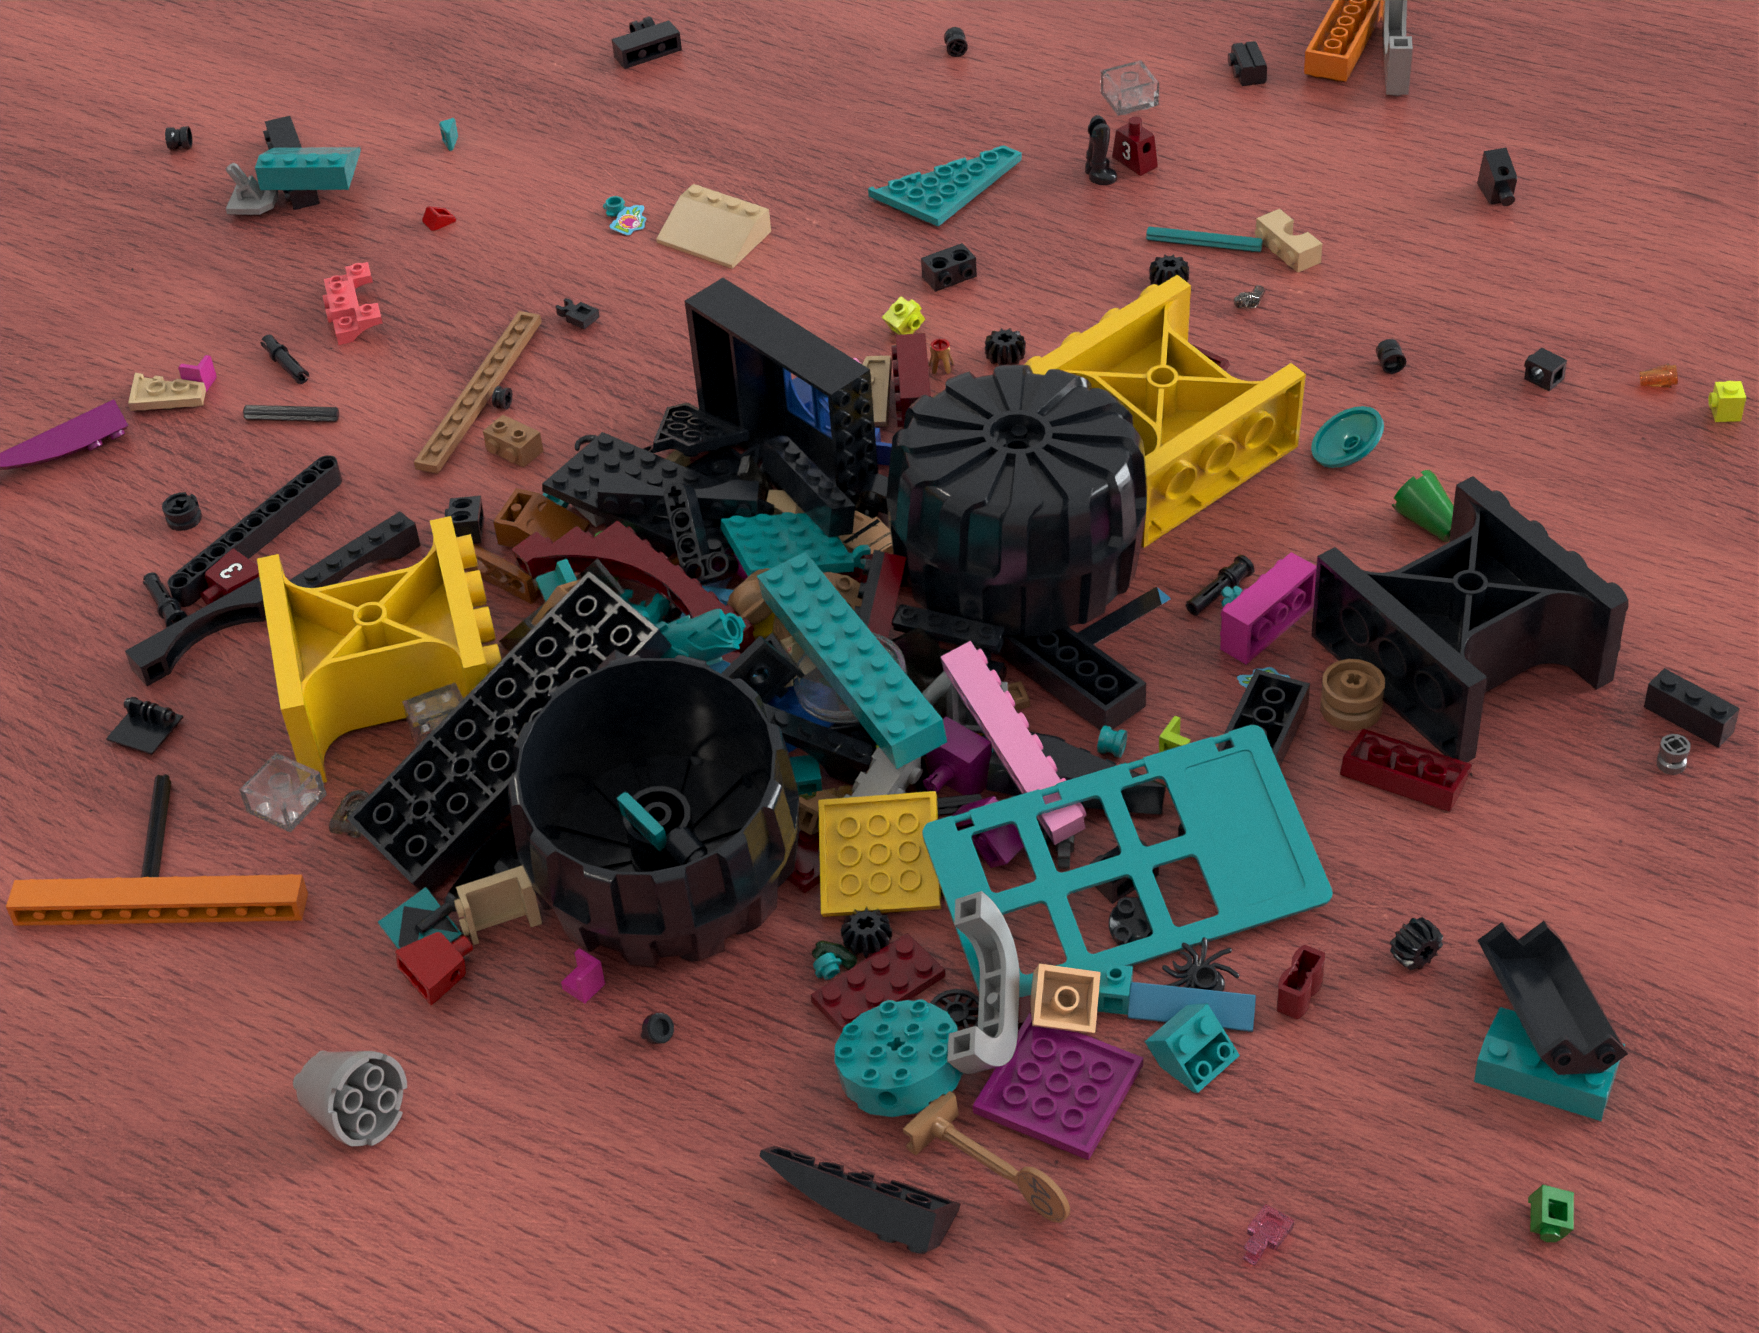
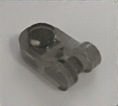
(349, 803)

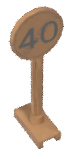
(1033, 1184)

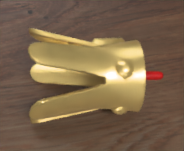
(940, 350)

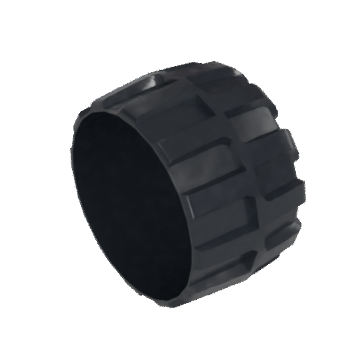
(1018, 499)
(694, 758)

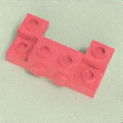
(343, 306)

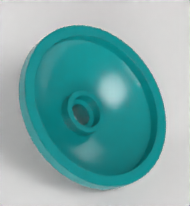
(1347, 437)

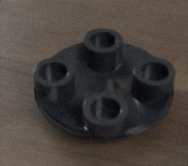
(1128, 921)

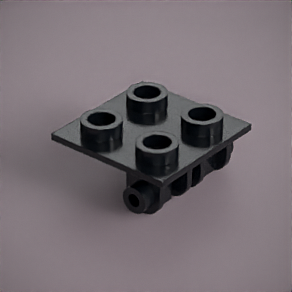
(144, 725)

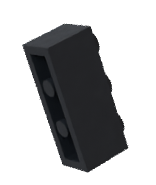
(646, 44)
(1691, 707)

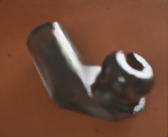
(1249, 299)

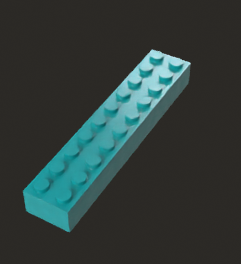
(852, 660)

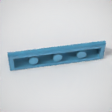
(1163, 1002)

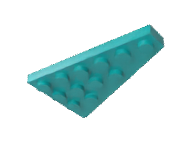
(947, 188)

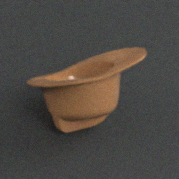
(748, 600)

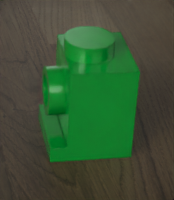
(1551, 1213)

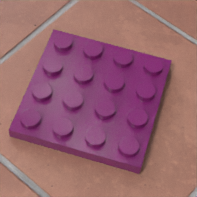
(1059, 1088)

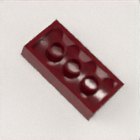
(1405, 769)

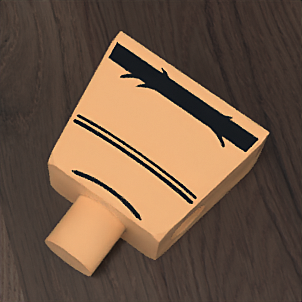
(873, 534)

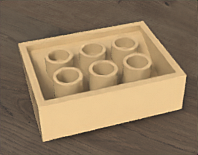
(714, 226)

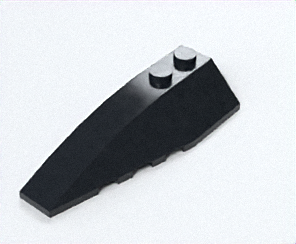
(1077, 762)
(890, 1210)

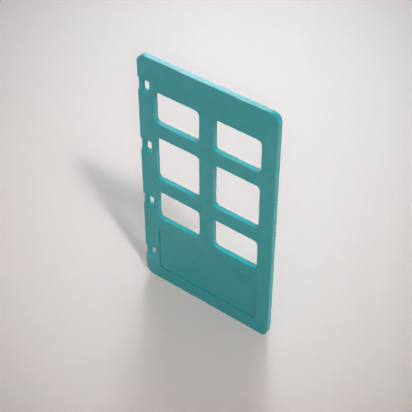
(1235, 825)

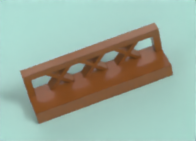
(505, 575)

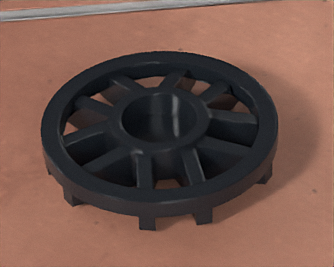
(957, 1010)

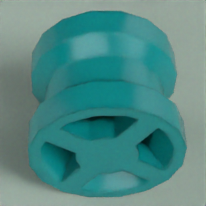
(1112, 741)

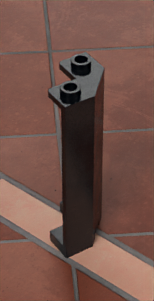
(1552, 1000)

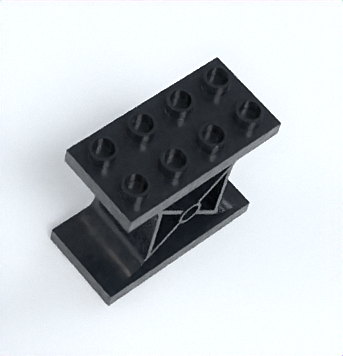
(1470, 617)

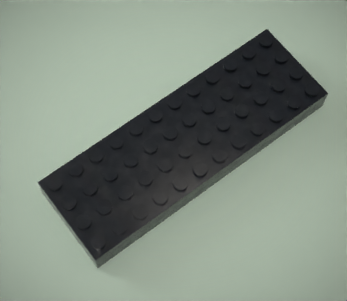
(457, 778)

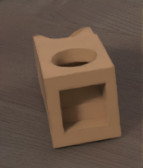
(810, 812)

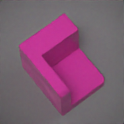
(202, 373)
(585, 978)

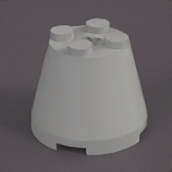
(352, 1094)

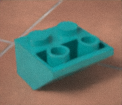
(1193, 1047)

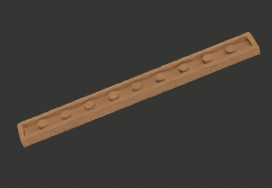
(477, 392)

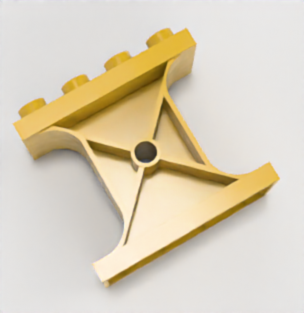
(1195, 419)
(369, 643)

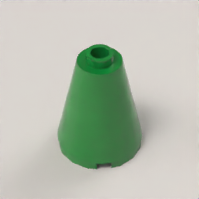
(1426, 504)

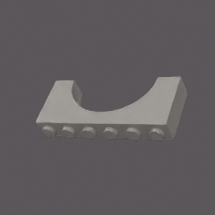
(1396, 47)

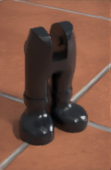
(1097, 164)

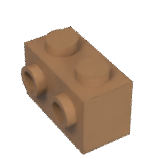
(513, 441)

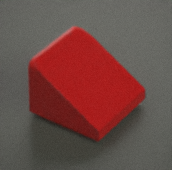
(437, 218)

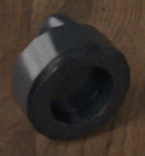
(657, 1028)

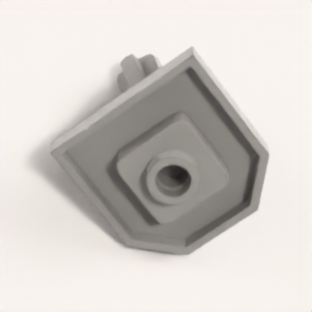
(247, 196)

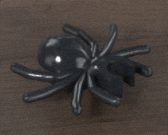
(1199, 973)

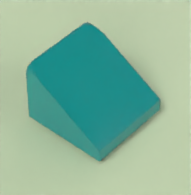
(449, 133)

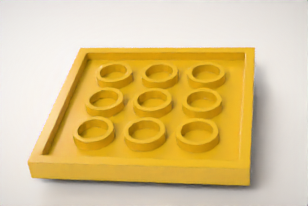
(877, 854)

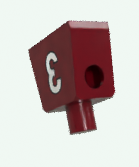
(1135, 147)
(228, 575)

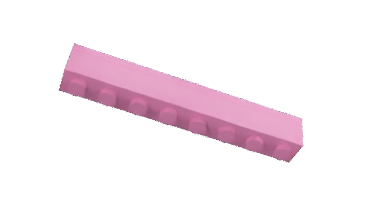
(1009, 736)

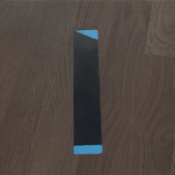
(1124, 615)

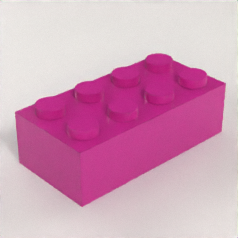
(1267, 608)

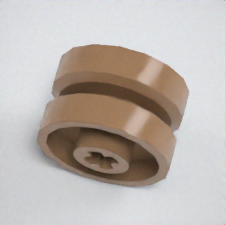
(1352, 694)

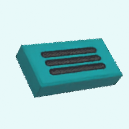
(642, 820)

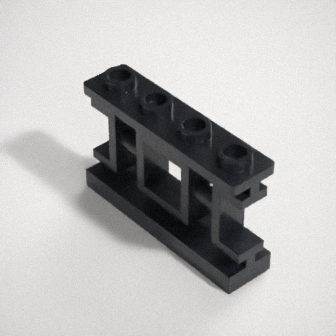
(953, 631)

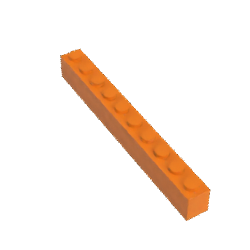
(157, 900)

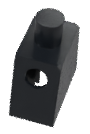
(1497, 177)

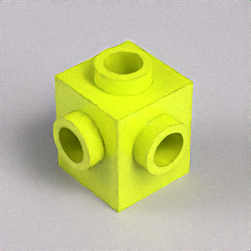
(904, 316)

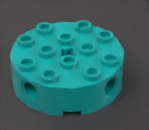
(896, 1058)

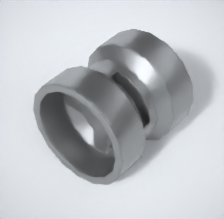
(1673, 754)

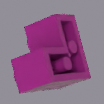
(995, 845)

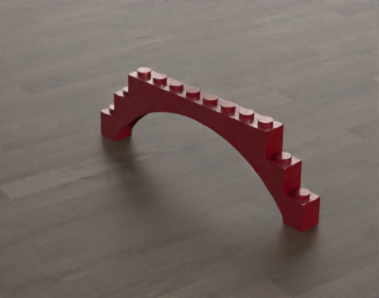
(629, 559)

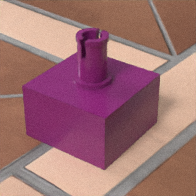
(959, 762)

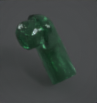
(823, 947)

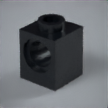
(1545, 369)

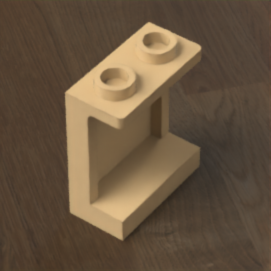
(496, 901)

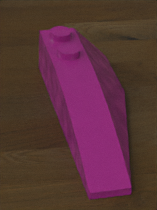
(68, 438)

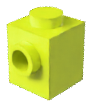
(1727, 401)

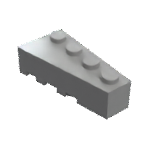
(885, 778)

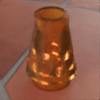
(1659, 376)

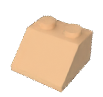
(1064, 998)

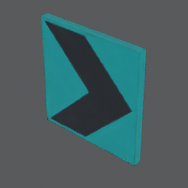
(401, 922)

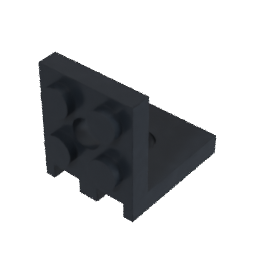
(770, 663)

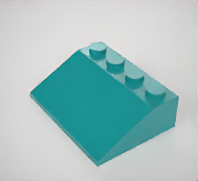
(307, 168)
(1513, 1066)

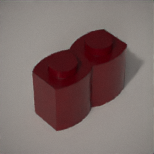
(1300, 982)

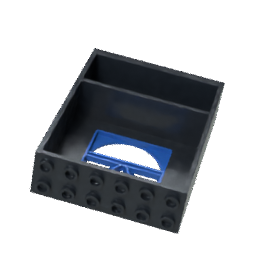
(744, 376)

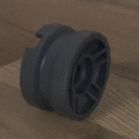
(182, 511)

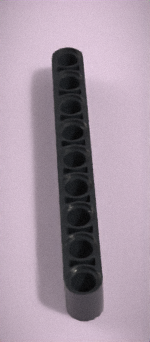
(259, 526)

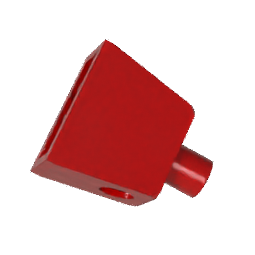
(433, 964)

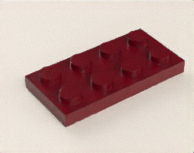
(893, 974)

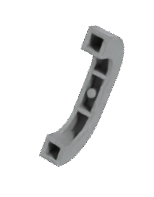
(997, 1030)

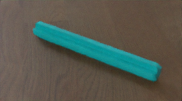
(1204, 239)

